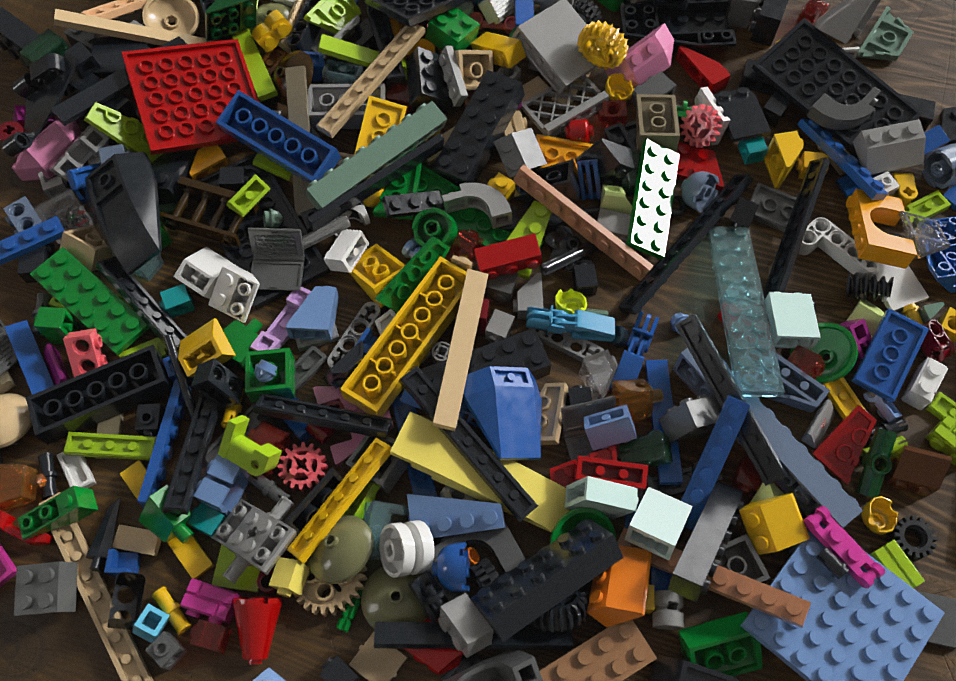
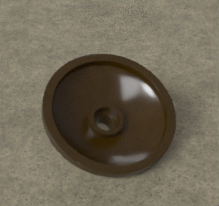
(292, 59)

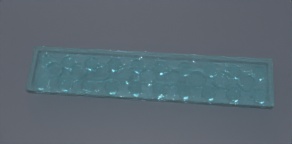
(744, 313)

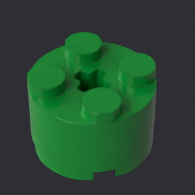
(434, 218)

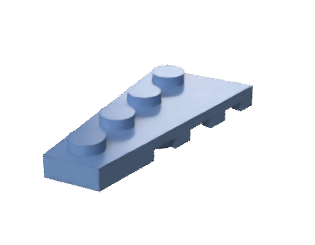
(455, 516)

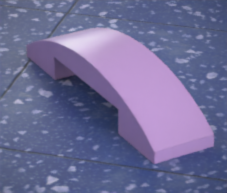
(277, 334)

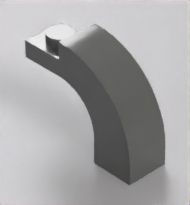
(840, 116)

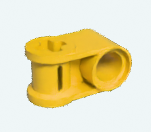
(907, 189)

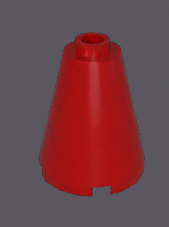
(256, 625)

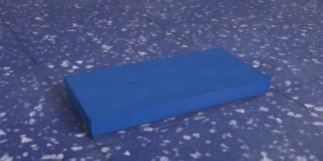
(890, 355)

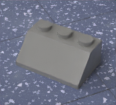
(891, 147)

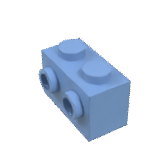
(609, 427)

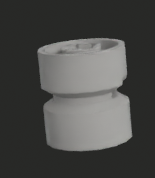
(668, 610)

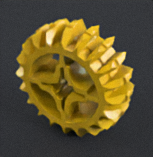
(602, 45)

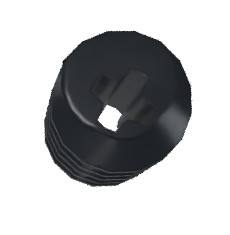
(869, 287)

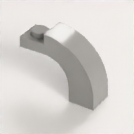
(482, 198)

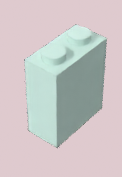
(792, 320)
(606, 496)
(658, 523)

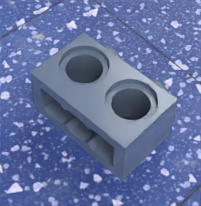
(21, 215)

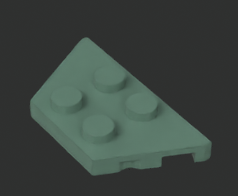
(886, 38)

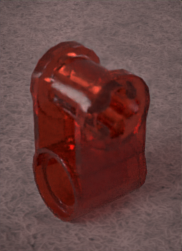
(813, 10)

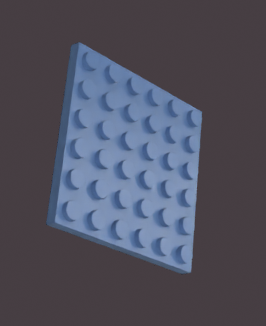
(849, 628)

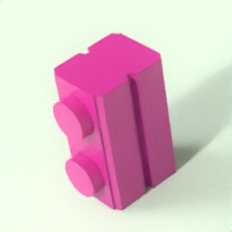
(209, 601)

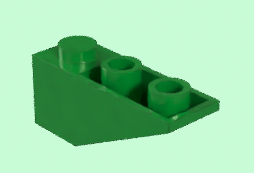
(59, 511)

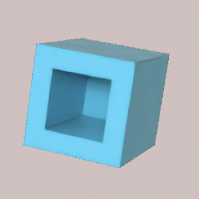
(150, 623)

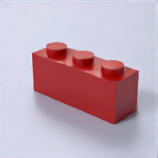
(509, 256)
(613, 471)

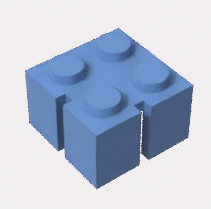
(222, 486)

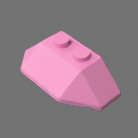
(646, 57)
(45, 150)

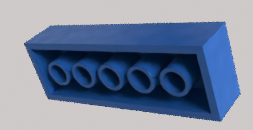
(277, 138)

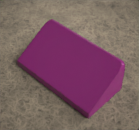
(55, 365)

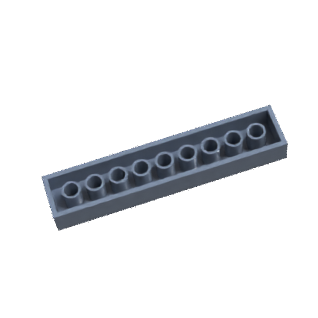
(806, 476)

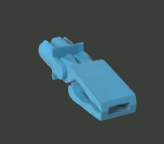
(581, 324)

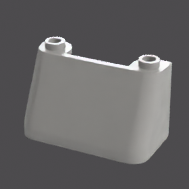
(847, 18)

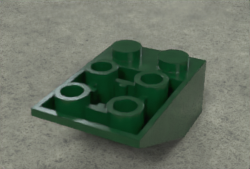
(229, 17)

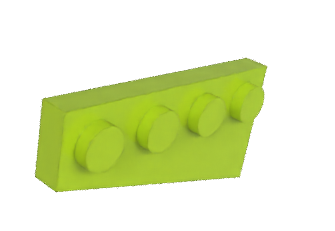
(120, 128)
(532, 222)

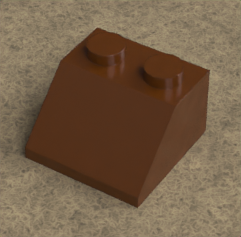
(917, 470)

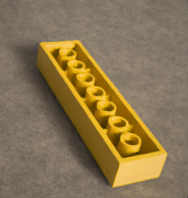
(406, 339)

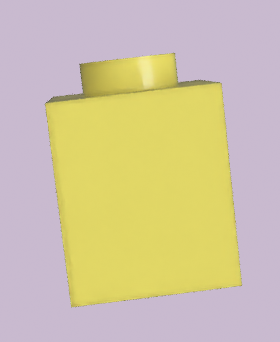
(289, 577)

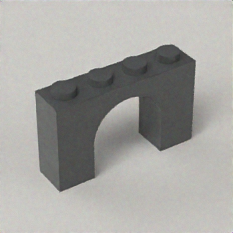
(497, 541)
(503, 666)

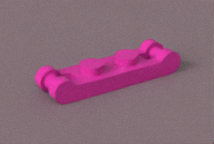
(843, 547)

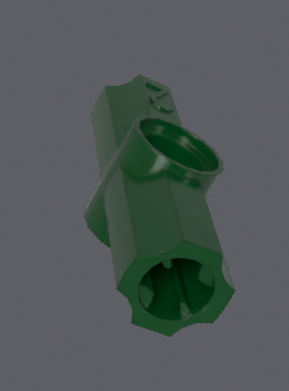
(880, 448)

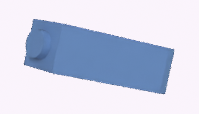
(315, 315)

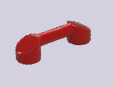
(6, 525)

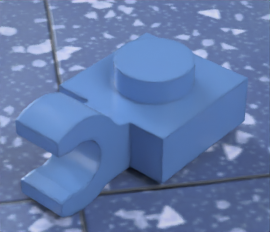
(886, 409)

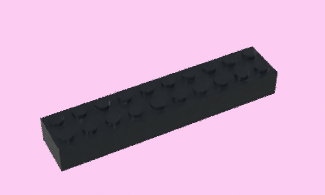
(16, 35)

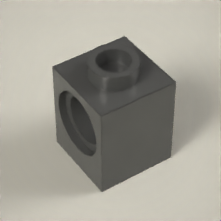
(166, 650)

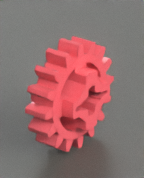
(704, 117)
(309, 460)

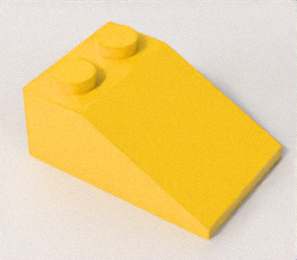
(376, 270)

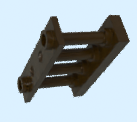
(207, 193)

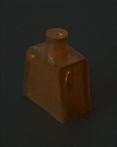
(638, 397)
(18, 485)

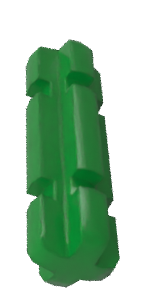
(350, 611)

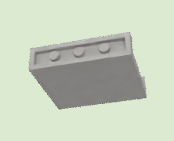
(552, 45)

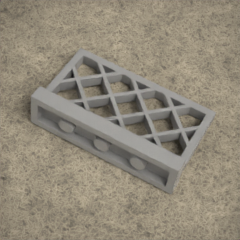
(582, 111)

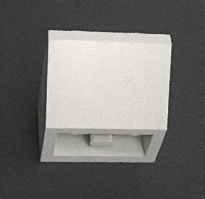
(202, 271)
(234, 292)

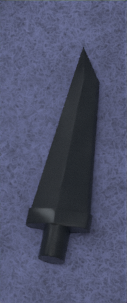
(104, 538)

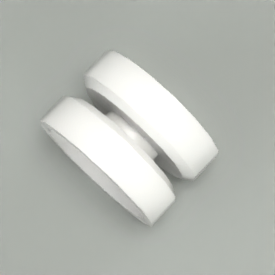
(406, 548)

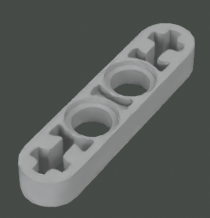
(351, 335)
(564, 345)

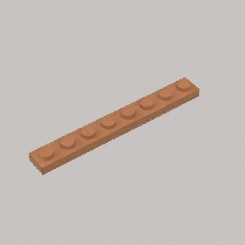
(582, 222)
(741, 589)

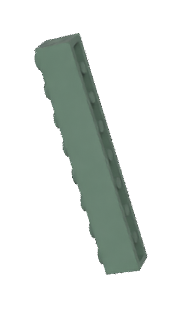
(377, 156)

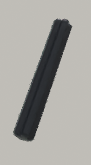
(568, 258)

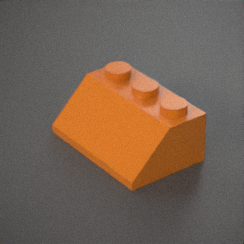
(622, 589)

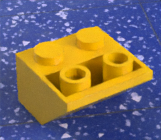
(204, 345)

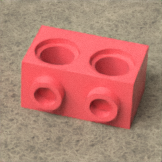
(79, 354)

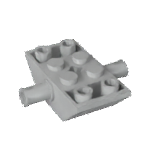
(255, 536)

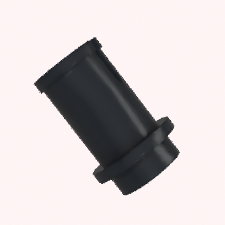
(832, 563)

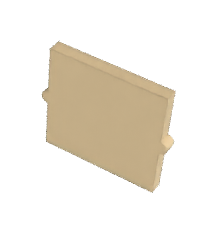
(377, 663)

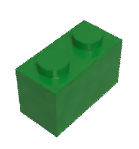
(55, 324)

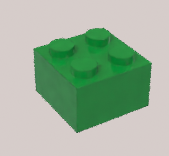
(452, 29)
(281, 385)

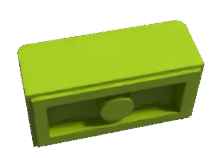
(248, 196)

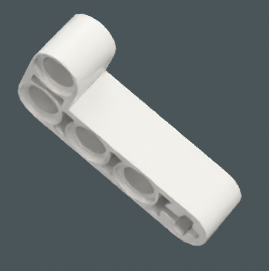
(839, 252)

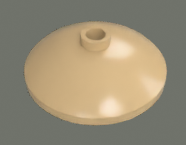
(161, 13)
(14, 418)

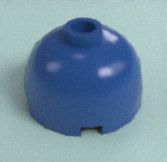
(453, 567)

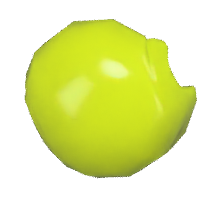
(570, 301)

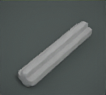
(325, 231)

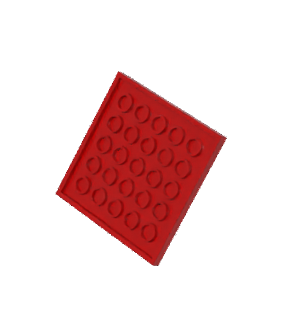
(185, 92)

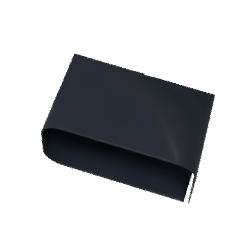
(135, 582)

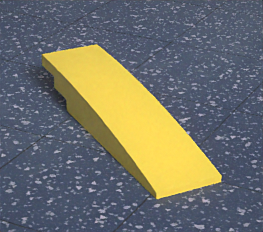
(435, 455)

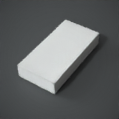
(76, 470)

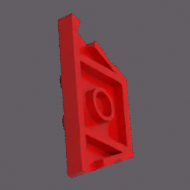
(695, 160)

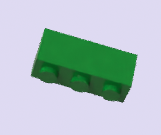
(722, 646)

